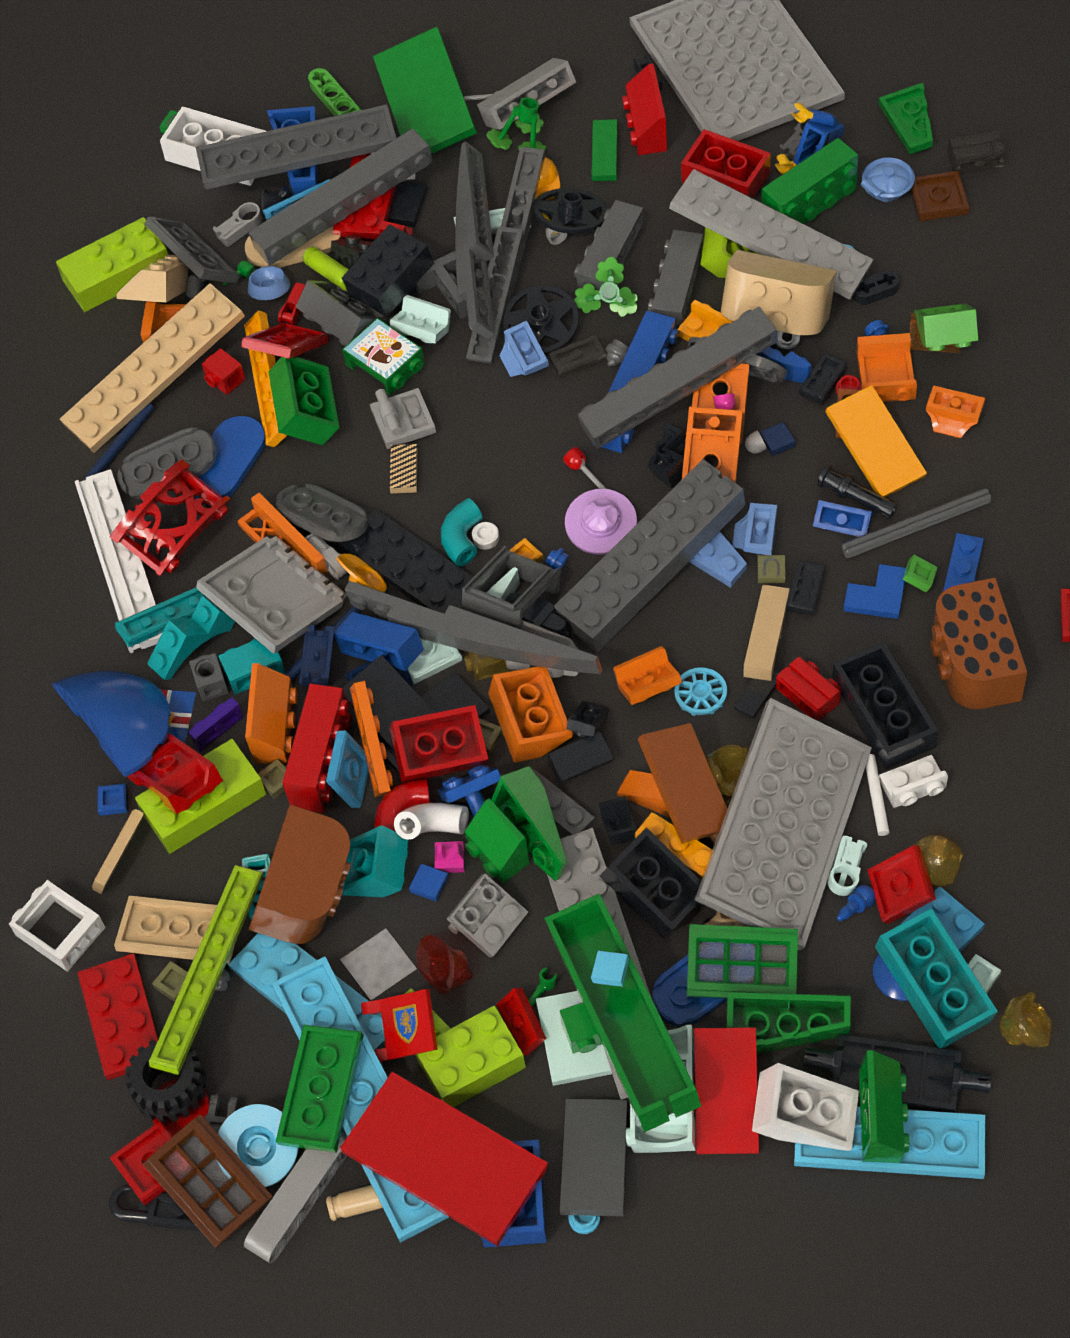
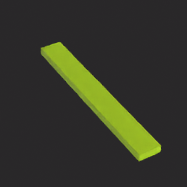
(205, 970)

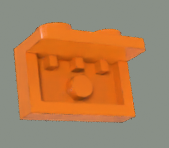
(646, 676)

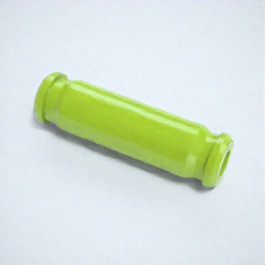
(325, 266)

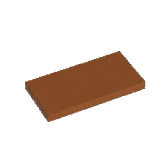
(684, 781)

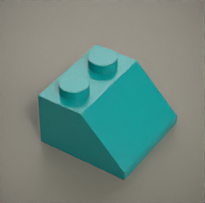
(376, 863)

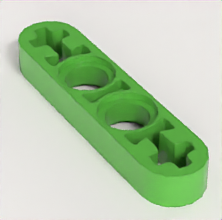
(330, 85)

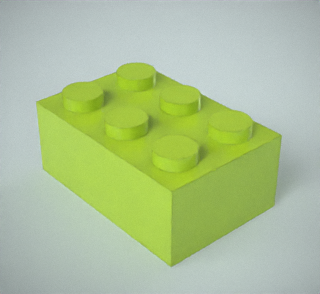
(472, 1058)

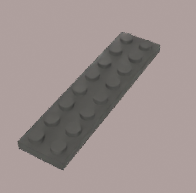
(295, 147)

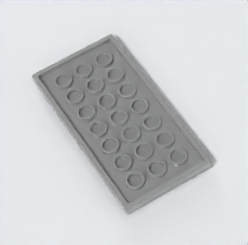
(784, 822)

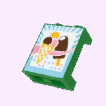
(384, 355)

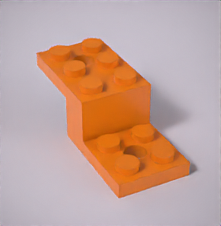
(717, 430)

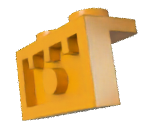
(701, 321)

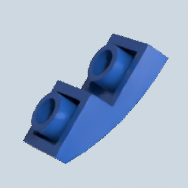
(797, 366)

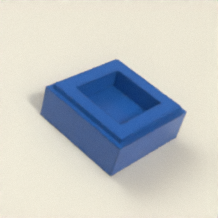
(112, 799)
(428, 882)

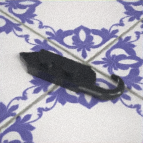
(159, 1212)

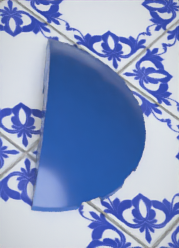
(122, 712)

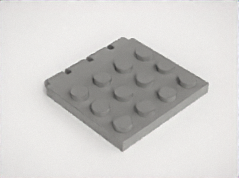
(272, 592)

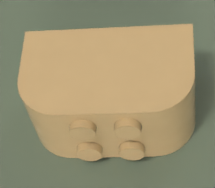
(789, 292)

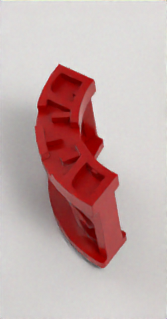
(182, 482)

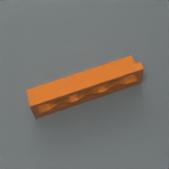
(283, 529)

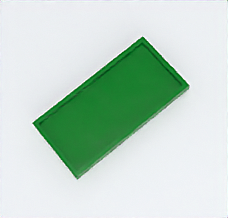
(425, 90)

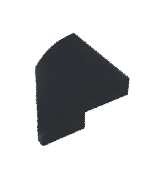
(669, 456)

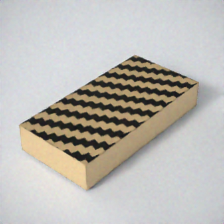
(403, 468)

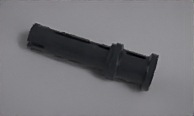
(846, 487)

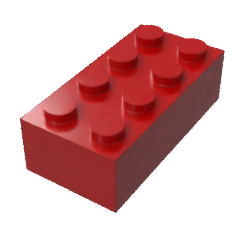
(310, 756)

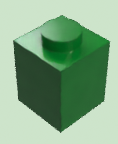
(579, 1029)

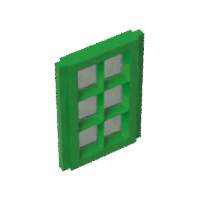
(741, 960)

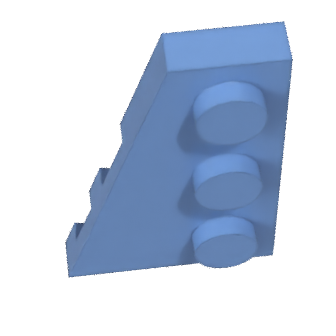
(720, 560)

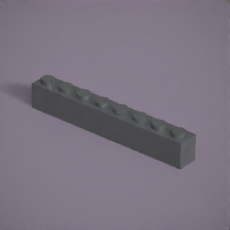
(341, 196)
(677, 377)

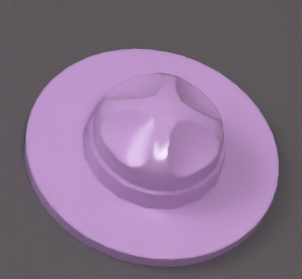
(599, 520)

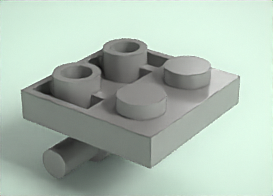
(402, 417)
(486, 915)

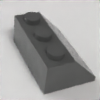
(336, 310)

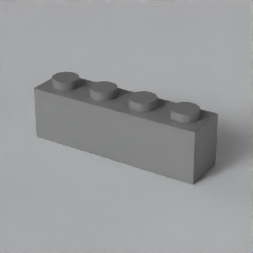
(538, 84)

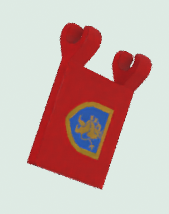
(406, 1024)

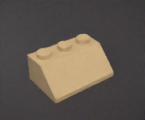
(158, 281)

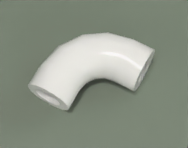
(431, 818)

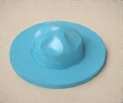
(252, 1137)

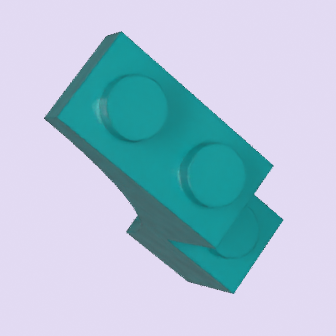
(185, 635)

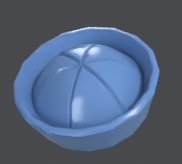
(268, 283)

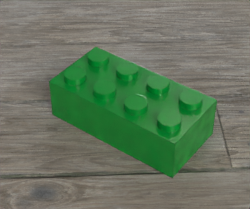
(814, 183)

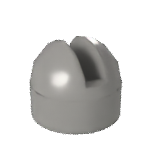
(755, 443)

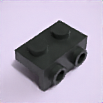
(348, 250)

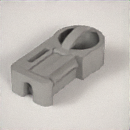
(236, 227)
(329, 554)

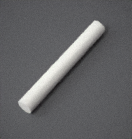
(876, 796)

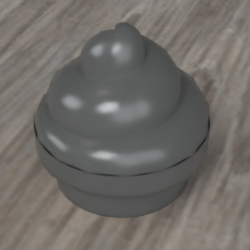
(616, 353)

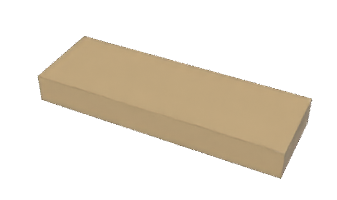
(117, 851)

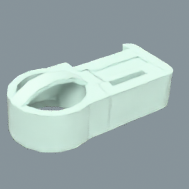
(847, 863)

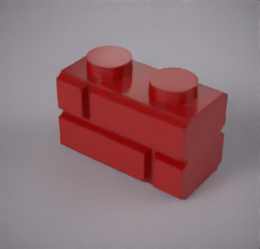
(808, 688)

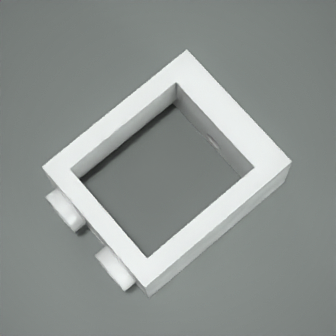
(75, 943)

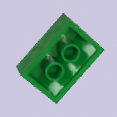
(882, 1109)

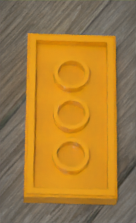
(875, 442)

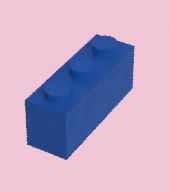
(372, 637)

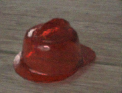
(441, 964)

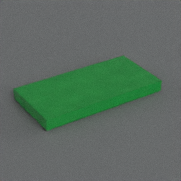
(319, 1088)

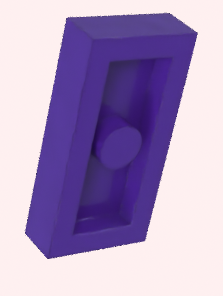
(216, 724)

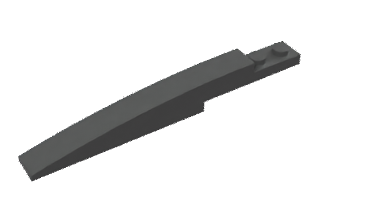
(473, 241)
(509, 247)
(473, 632)

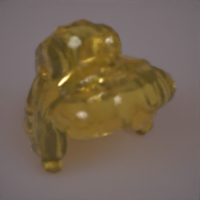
(726, 766)
(941, 858)
(1025, 1022)

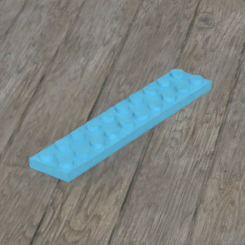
(317, 999)

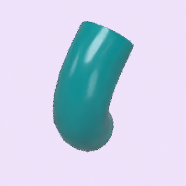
(455, 530)

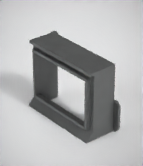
(483, 604)

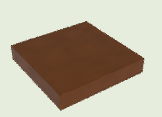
(939, 196)

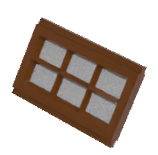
(207, 1181)

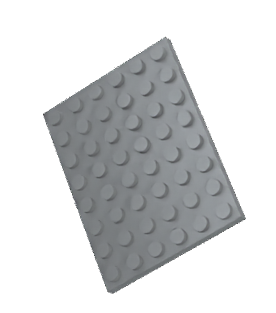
(736, 63)

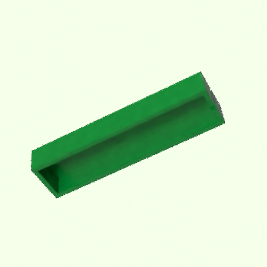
(624, 1016)

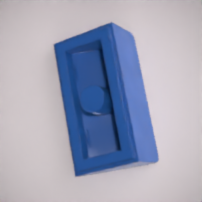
(842, 518)

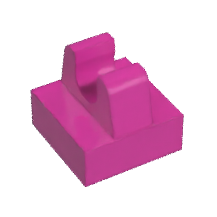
(450, 856)

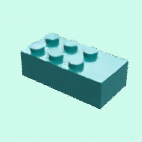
(935, 979)

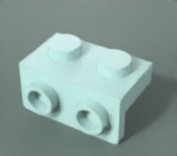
(422, 320)

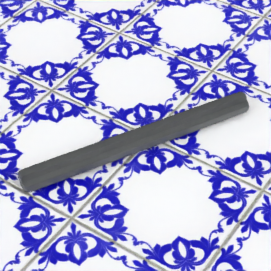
(916, 523)

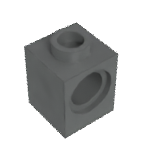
(212, 685)

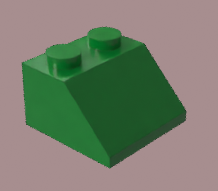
(496, 843)

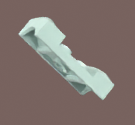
(678, 1132)

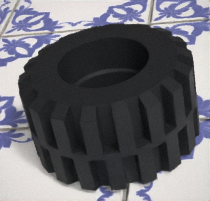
(167, 1102)

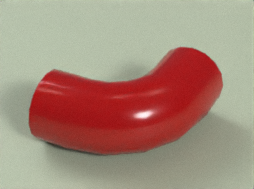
(399, 799)

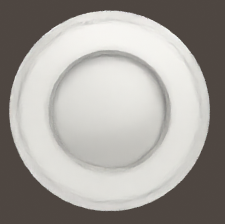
(485, 535)

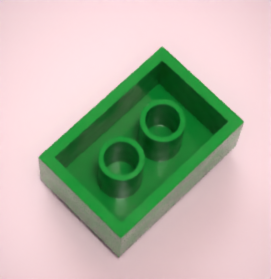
(303, 399)

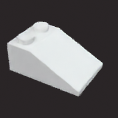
(804, 1108)

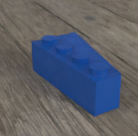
(301, 178)

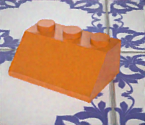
(529, 712)
(270, 715)

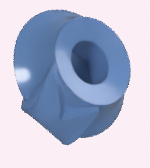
(887, 178)

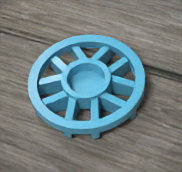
(701, 691)

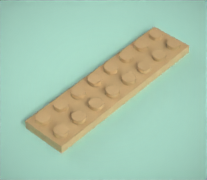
(152, 367)

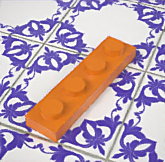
(368, 727)

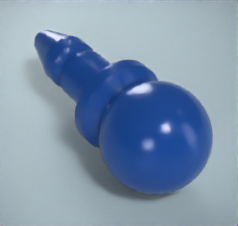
(862, 898)

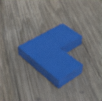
(880, 600)

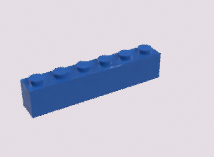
(647, 349)

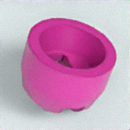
(724, 401)

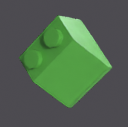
(947, 326)

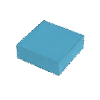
(610, 968)

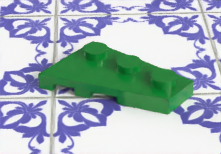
(909, 117)

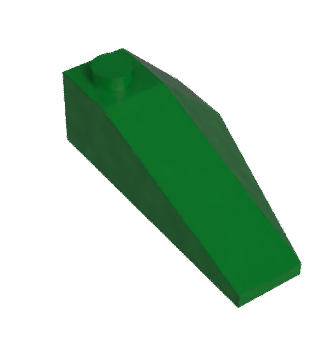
(526, 805)

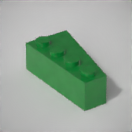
(789, 1018)

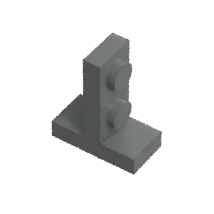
(443, 276)

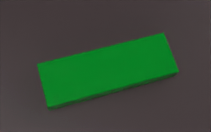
(604, 150)

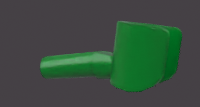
(244, 268)
(544, 985)

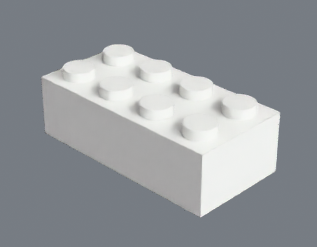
(197, 129)

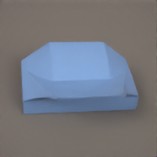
(522, 351)
(756, 529)

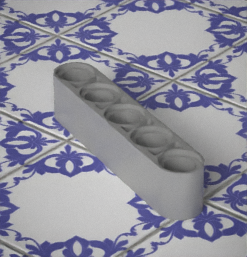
(293, 1202)

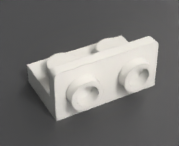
(913, 781)

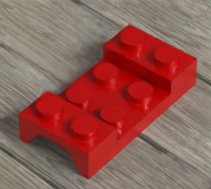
(177, 775)

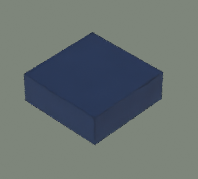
(778, 439)

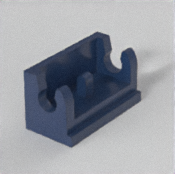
(316, 656)

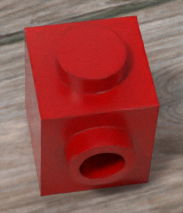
(223, 372)

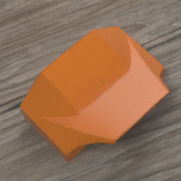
(953, 411)

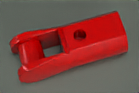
(290, 305)

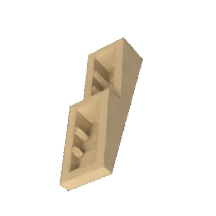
(766, 633)

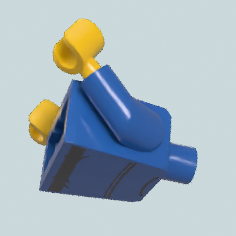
(818, 133)

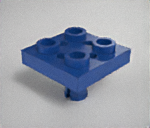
(469, 786)

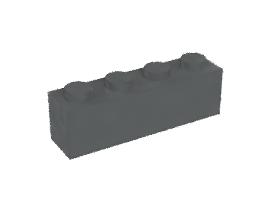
(612, 239)
(677, 275)

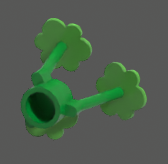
(527, 121)
(620, 300)

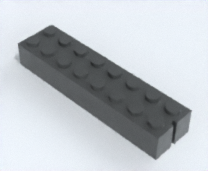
(650, 555)

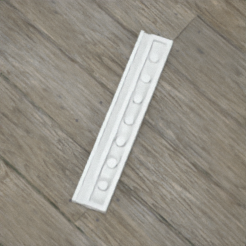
(120, 566)

